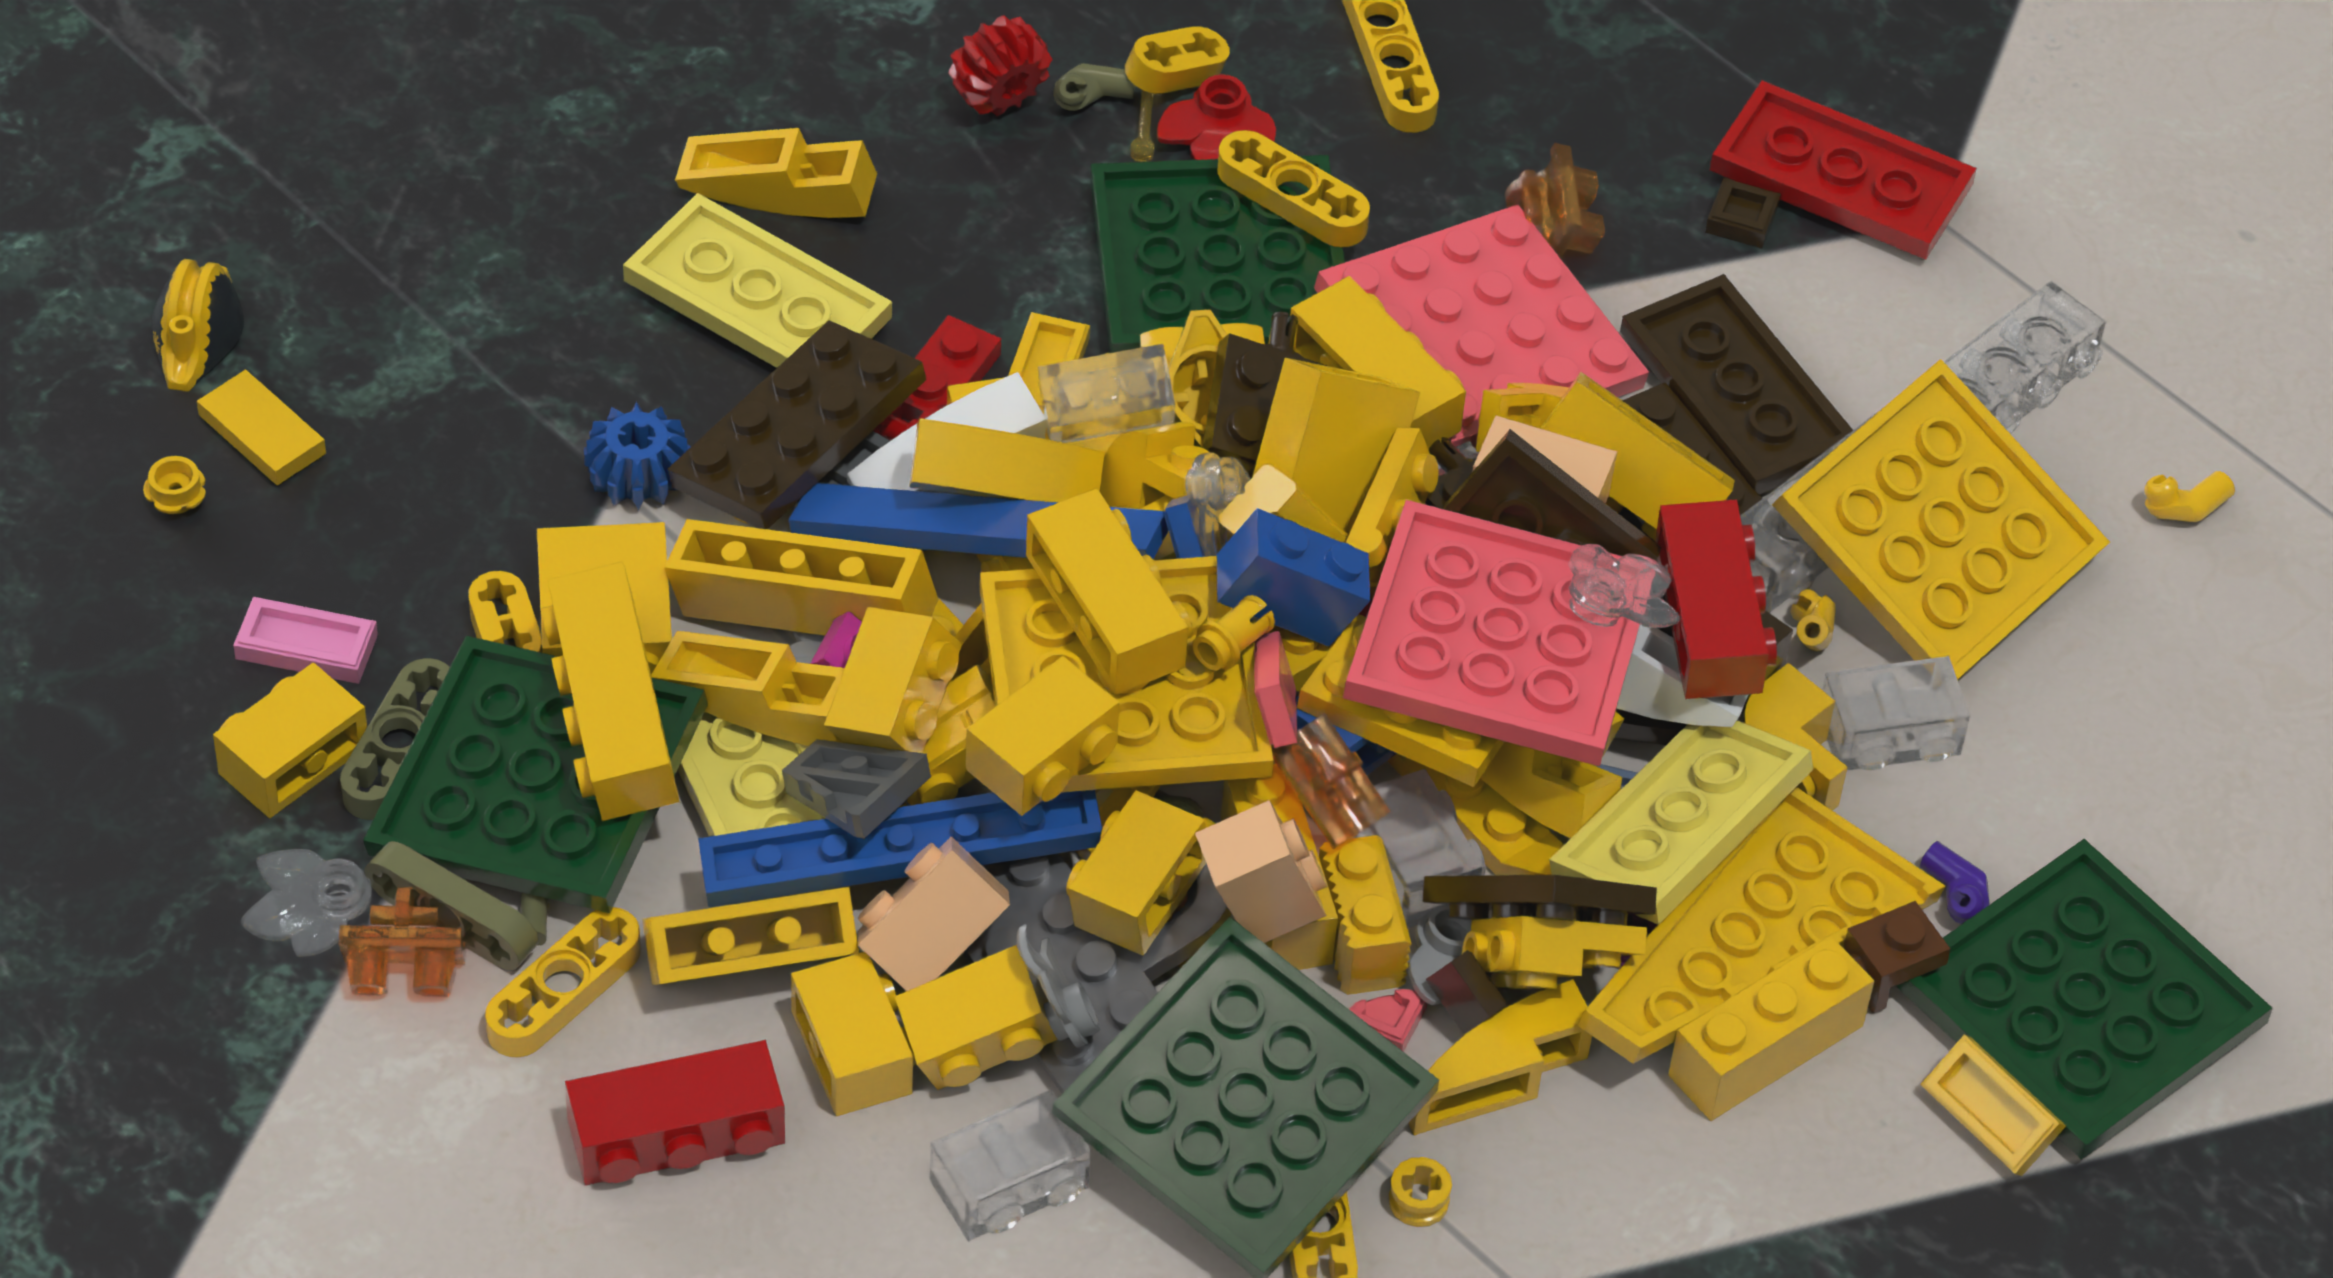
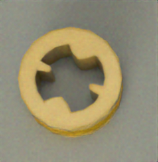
(1424, 1172)

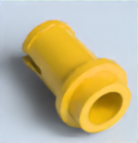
(1222, 641)

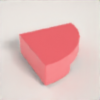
(1393, 1015)

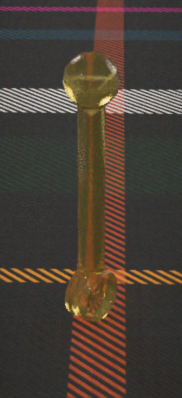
(1142, 147)

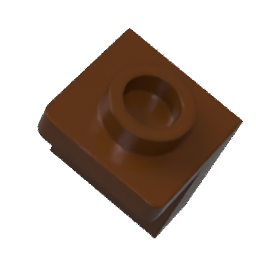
(1896, 949)

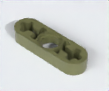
(394, 713)
(487, 923)

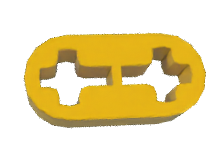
(1176, 59)
(520, 618)

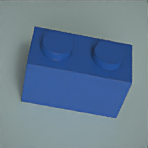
(1301, 575)

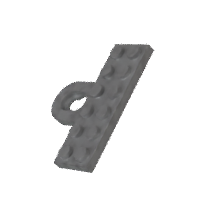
(1111, 975)

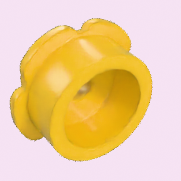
(174, 485)

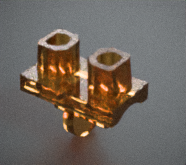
(1554, 202)
(1330, 782)
(431, 948)

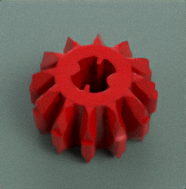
(1000, 65)

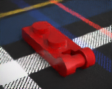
(950, 357)

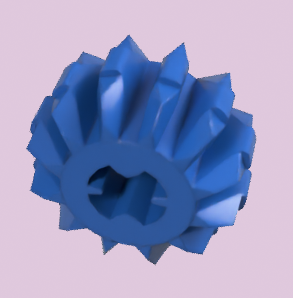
(632, 454)

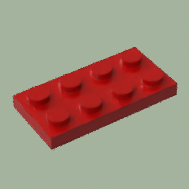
(1843, 169)

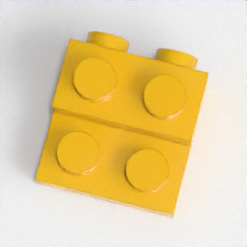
(1537, 950)

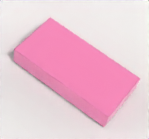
(298, 635)

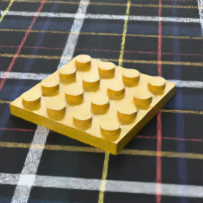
(1941, 522)
(1169, 729)

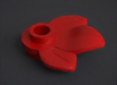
(1214, 112)

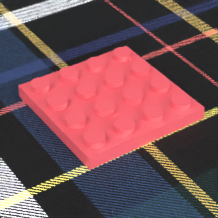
(1495, 310)
(1484, 638)

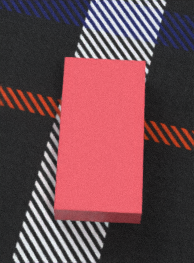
(1275, 690)

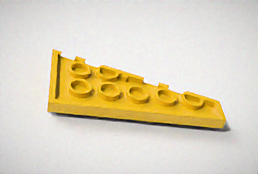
(1765, 904)

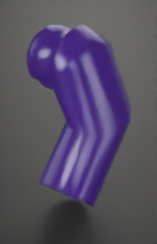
(1965, 883)

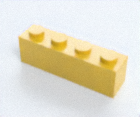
(792, 577)
(611, 692)

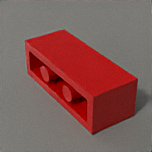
(1719, 601)
(675, 1113)

